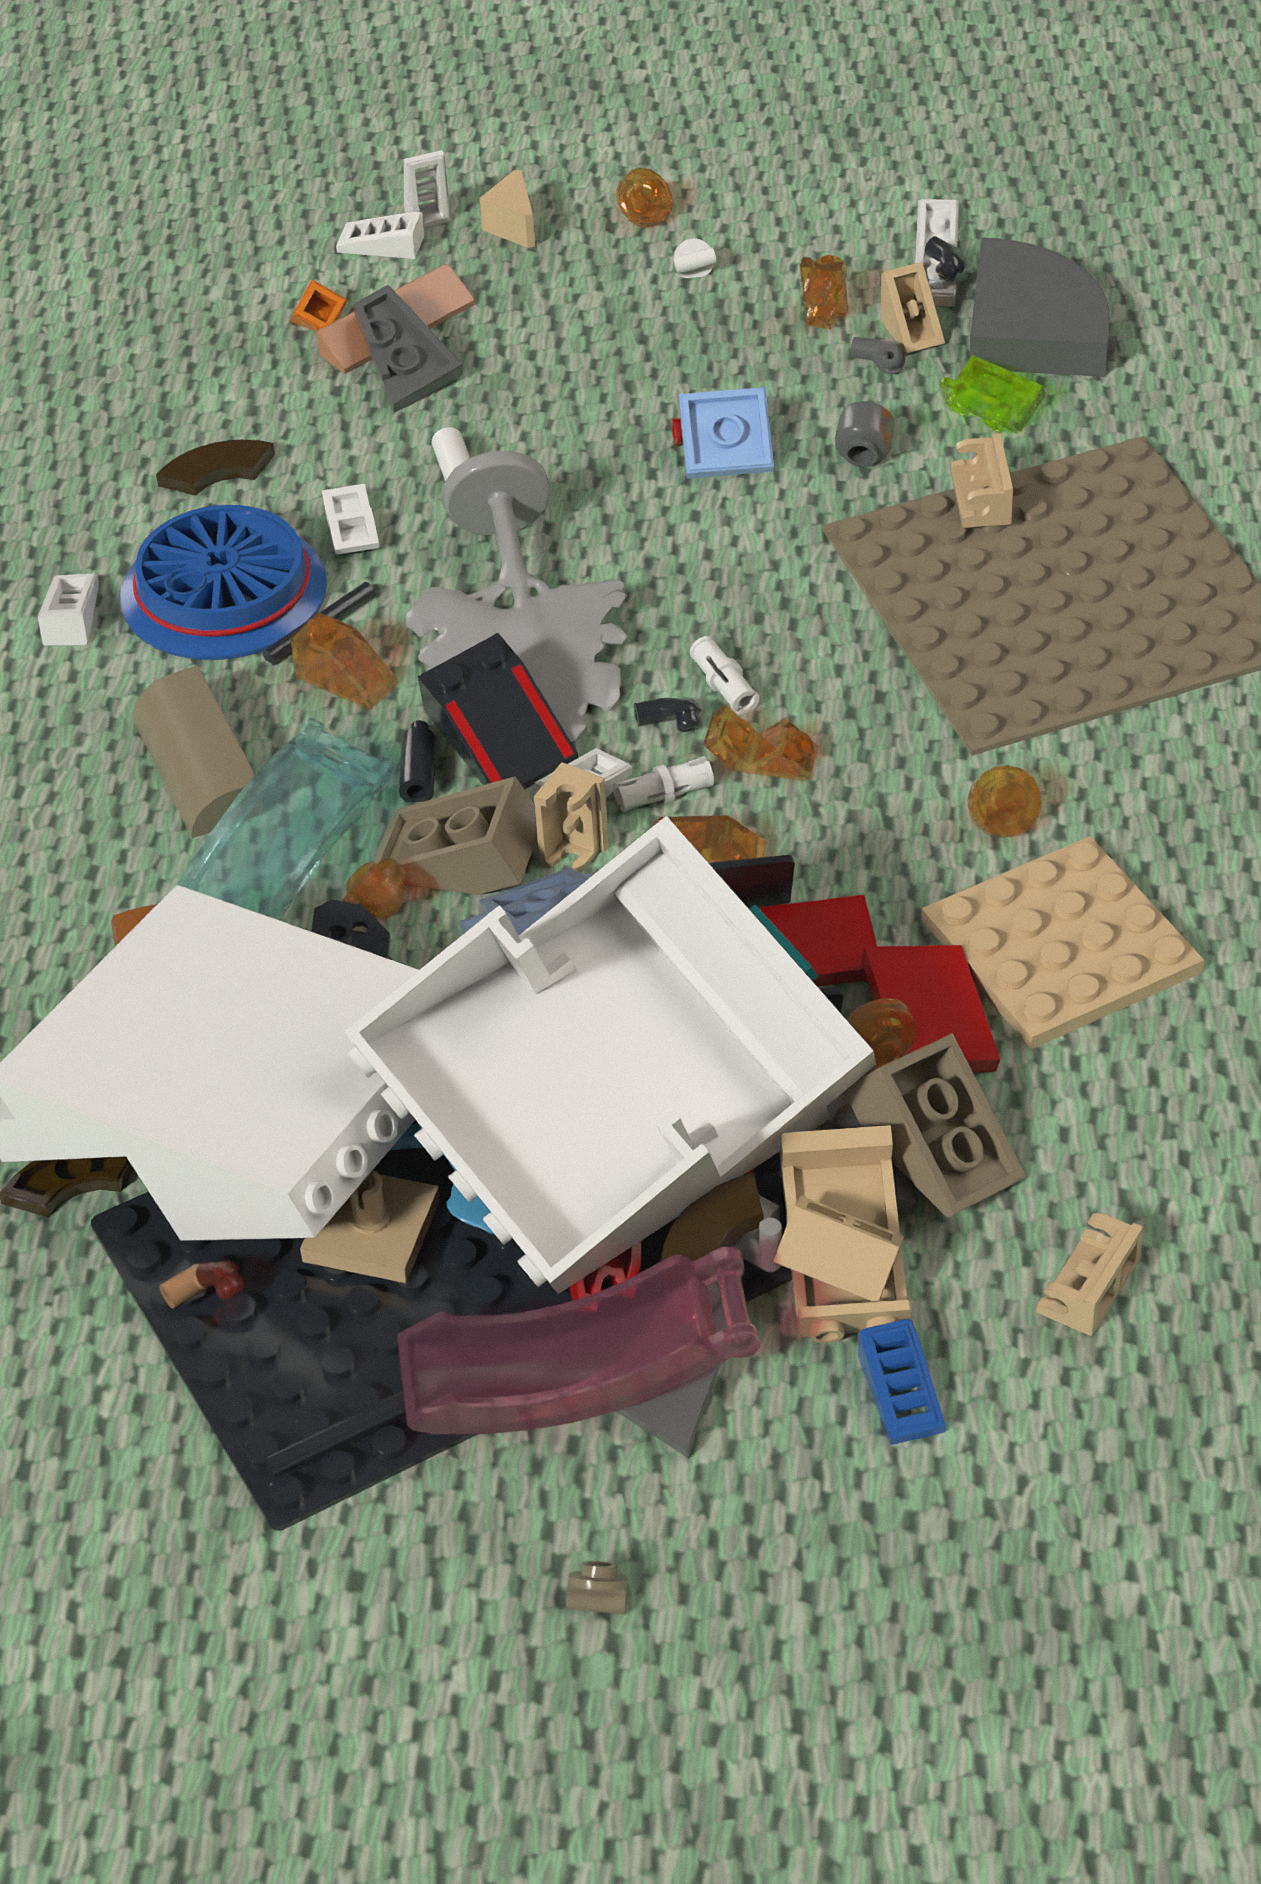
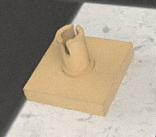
(376, 1229)

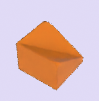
(318, 307)

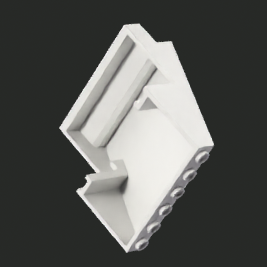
(609, 1056)
(214, 1068)

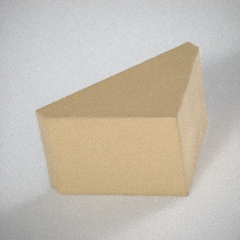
(508, 210)
(910, 308)

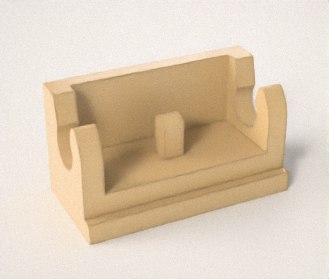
(983, 483)
(571, 817)
(838, 1249)
(1093, 1274)

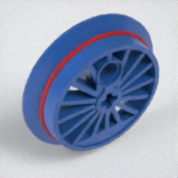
(183, 589)

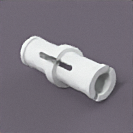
(712, 660)
(663, 784)

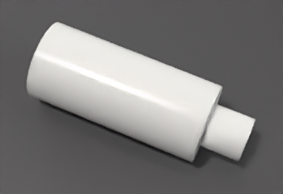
(449, 449)

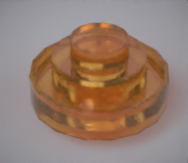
(644, 197)
(1004, 801)
(377, 887)
(886, 1028)

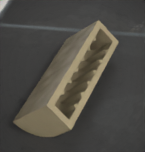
(192, 747)

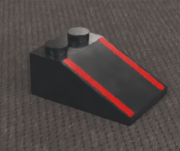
(495, 714)

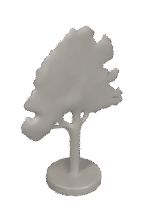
(550, 632)

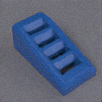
(890, 1348)

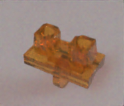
(824, 290)

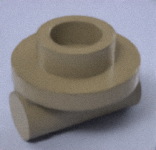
(597, 1588)

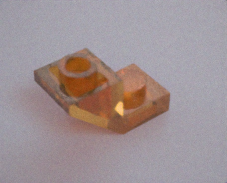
(775, 752)
(719, 837)

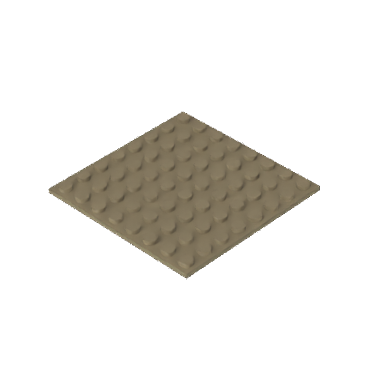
(1074, 610)

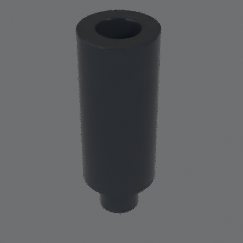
(417, 763)

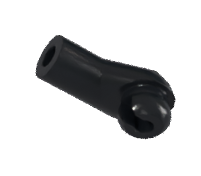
(950, 258)
(665, 709)

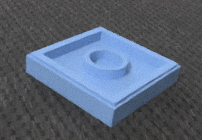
(726, 432)

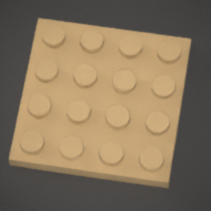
(1062, 941)

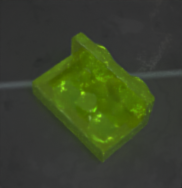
(993, 394)

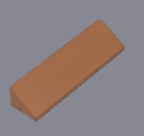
(431, 297)

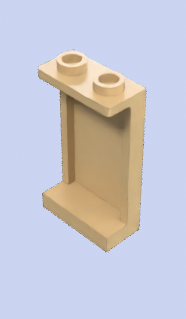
(854, 1175)

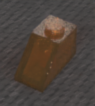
(340, 662)

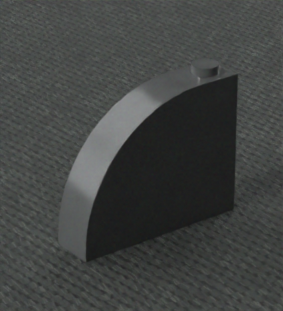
(1039, 312)

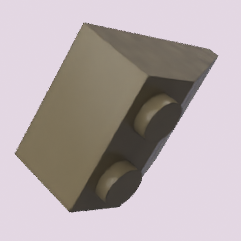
(464, 839)
(939, 1125)

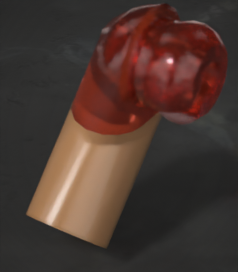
(201, 1277)

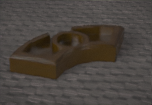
(214, 463)
(49, 1183)
(715, 1219)

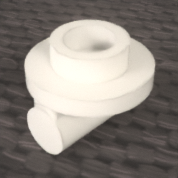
(694, 258)

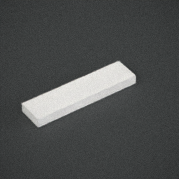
(940, 220)

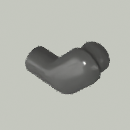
(882, 352)

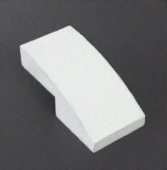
(350, 519)

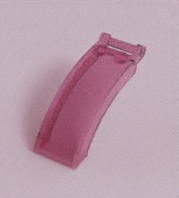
(575, 1355)

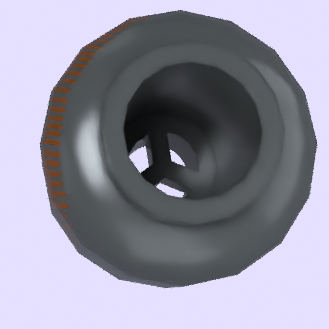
(864, 433)

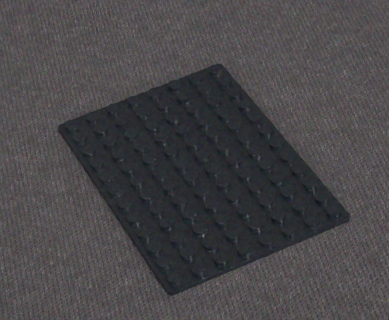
(323, 1340)

